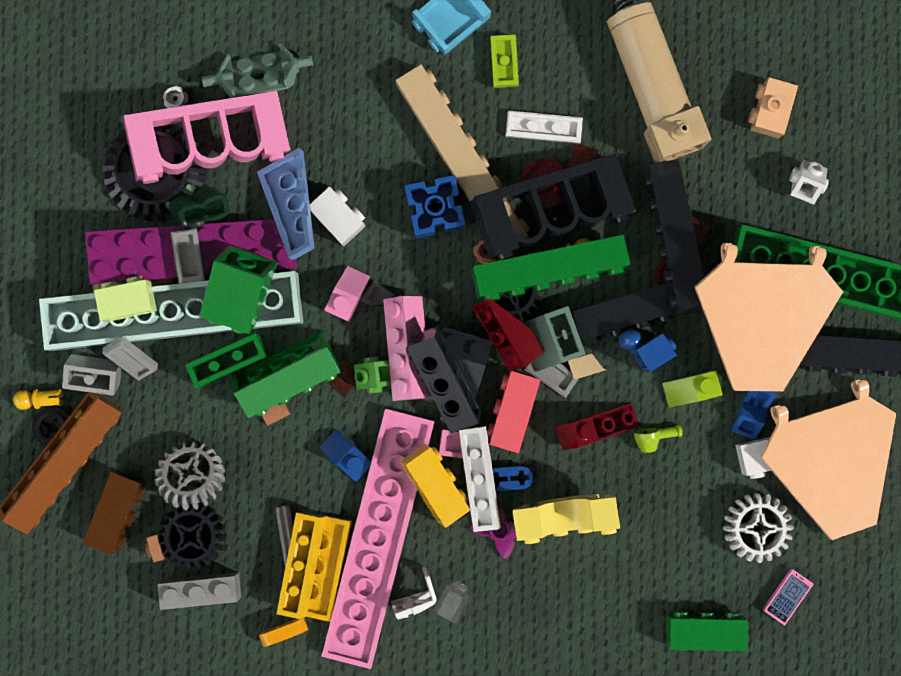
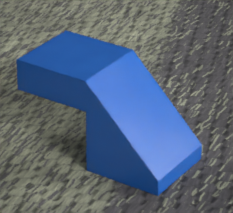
(752, 413)

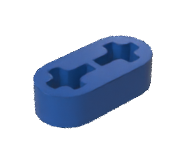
(512, 484)

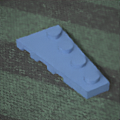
(288, 199)

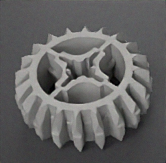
(205, 485)

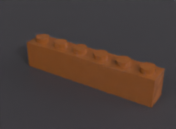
(59, 462)

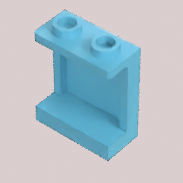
(450, 21)

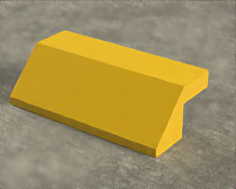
(314, 566)

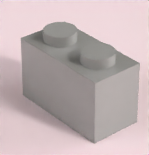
(91, 375)

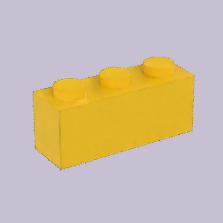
(435, 485)

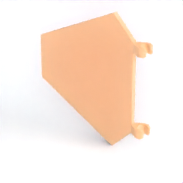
(765, 315)
(834, 460)

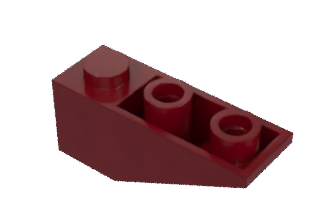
(510, 336)
(597, 427)

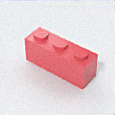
(513, 411)

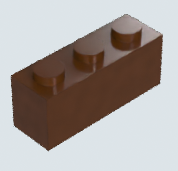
(114, 513)

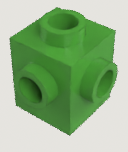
(372, 375)

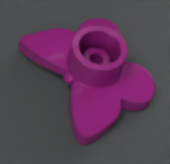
(503, 537)

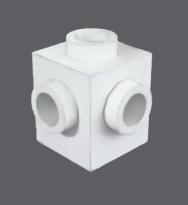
(808, 181)

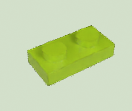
(504, 61)

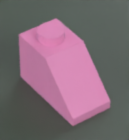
(347, 293)

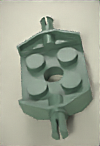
(239, 75)

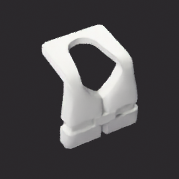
(415, 603)

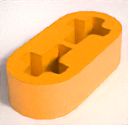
(283, 632)

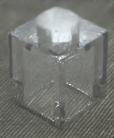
(452, 601)

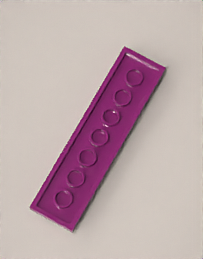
(150, 254)

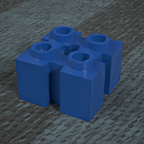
(444, 194)

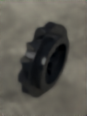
(48, 415)

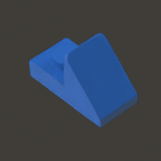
(345, 455)

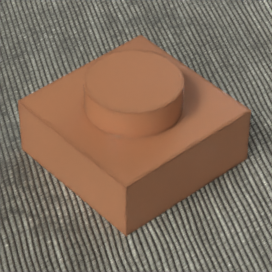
(275, 413)
(154, 549)

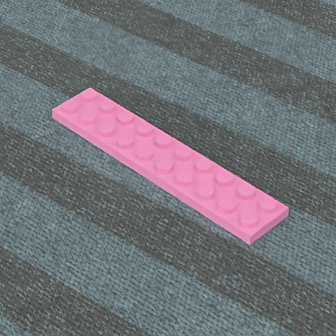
(376, 542)

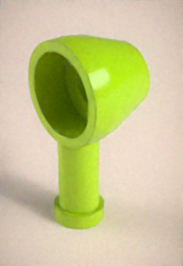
(649, 441)

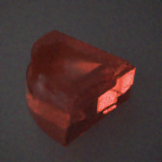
(582, 154)

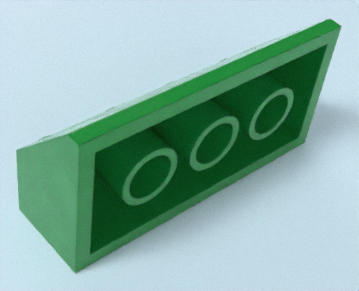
(285, 375)

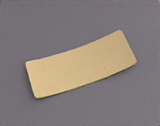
(584, 366)

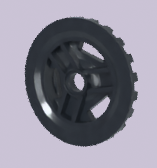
(121, 176)

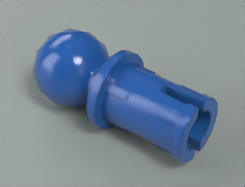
(630, 340)

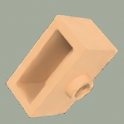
(773, 107)

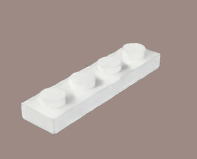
(479, 479)

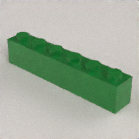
(550, 267)

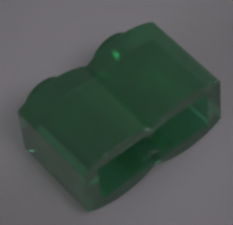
(195, 210)

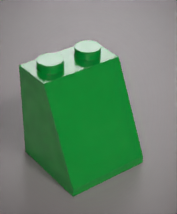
(237, 289)

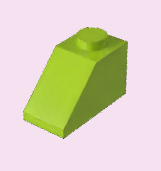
(692, 389)

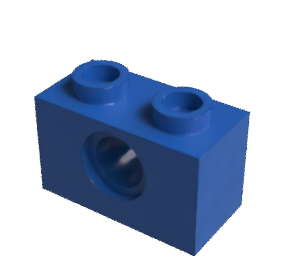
(654, 352)

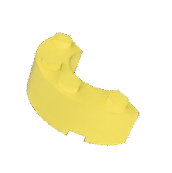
(565, 514)

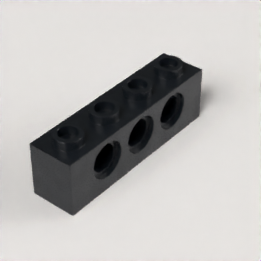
(433, 344)

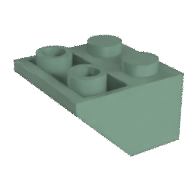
(557, 338)

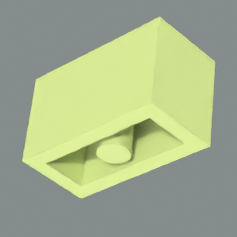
(125, 300)

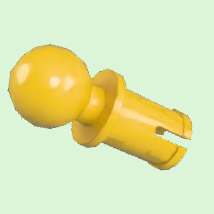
(24, 399)

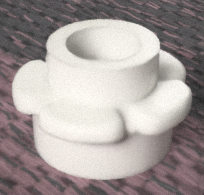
(173, 92)

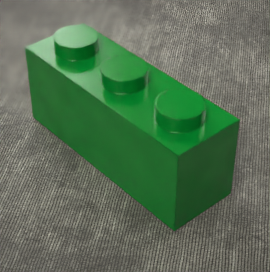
(227, 361)
(707, 631)

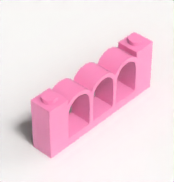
(267, 119)

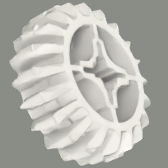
(757, 516)

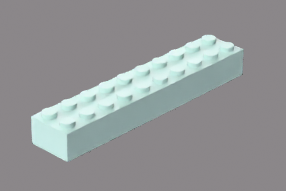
(75, 320)

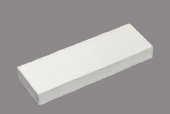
(544, 127)

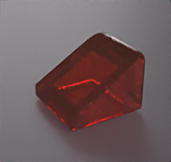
(345, 380)

